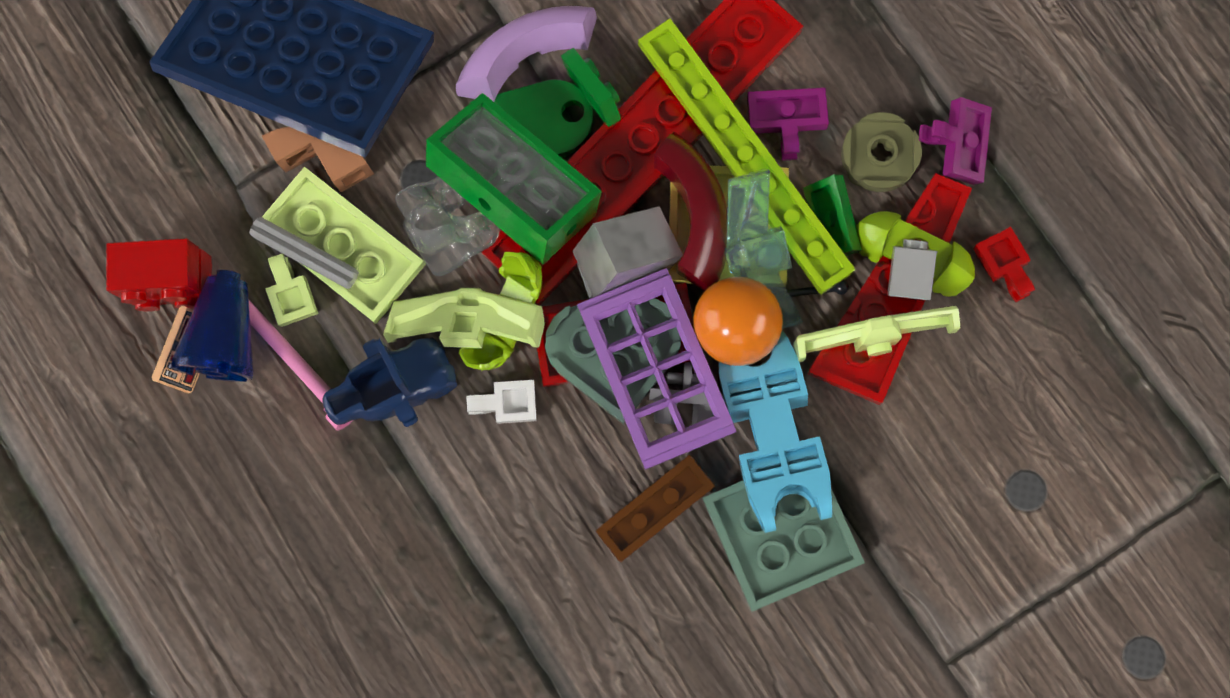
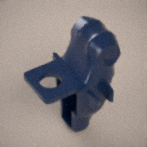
(391, 383)

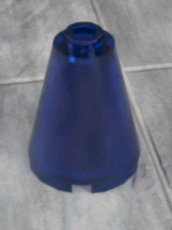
(218, 332)

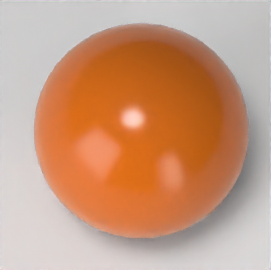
(738, 321)

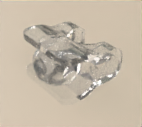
(438, 235)

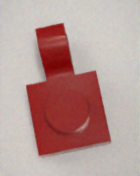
(1004, 257)

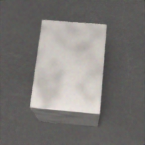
(626, 250)

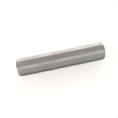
(304, 252)

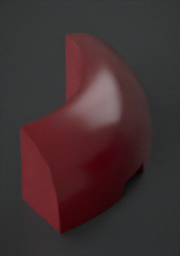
(706, 208)

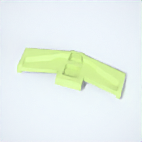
(465, 318)
(877, 333)

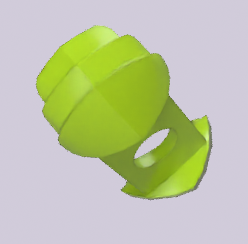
(885, 229)
(522, 284)

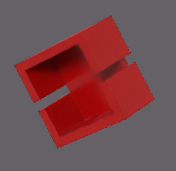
(157, 272)

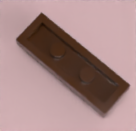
(655, 508)

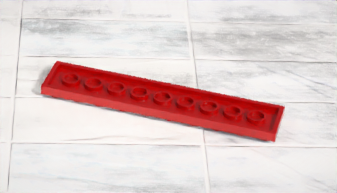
(736, 48)

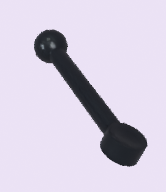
(841, 288)

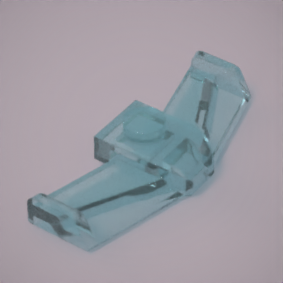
(752, 247)

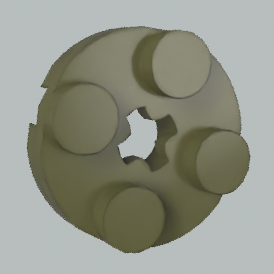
(896, 136)

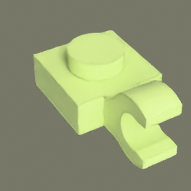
(290, 296)

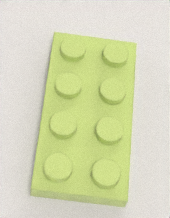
(336, 226)

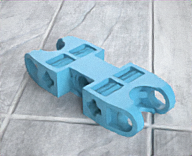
(781, 460)

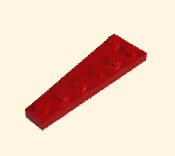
(871, 376)

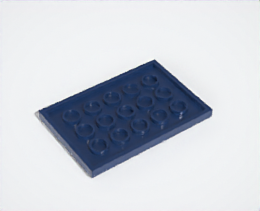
(300, 62)

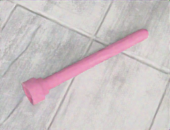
(290, 357)

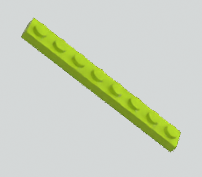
(745, 153)

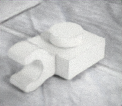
(512, 402)

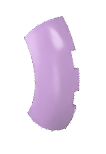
(535, 32)

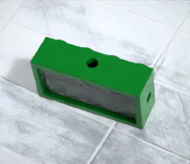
(512, 178)

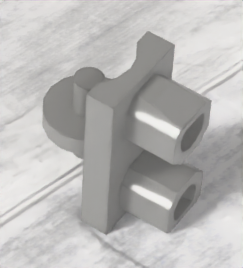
(701, 407)

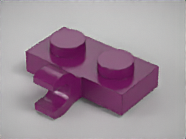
(788, 113)
(965, 140)

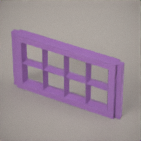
(685, 438)

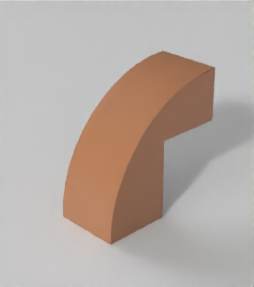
(294, 148)

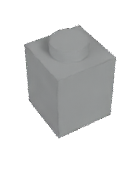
(912, 270)

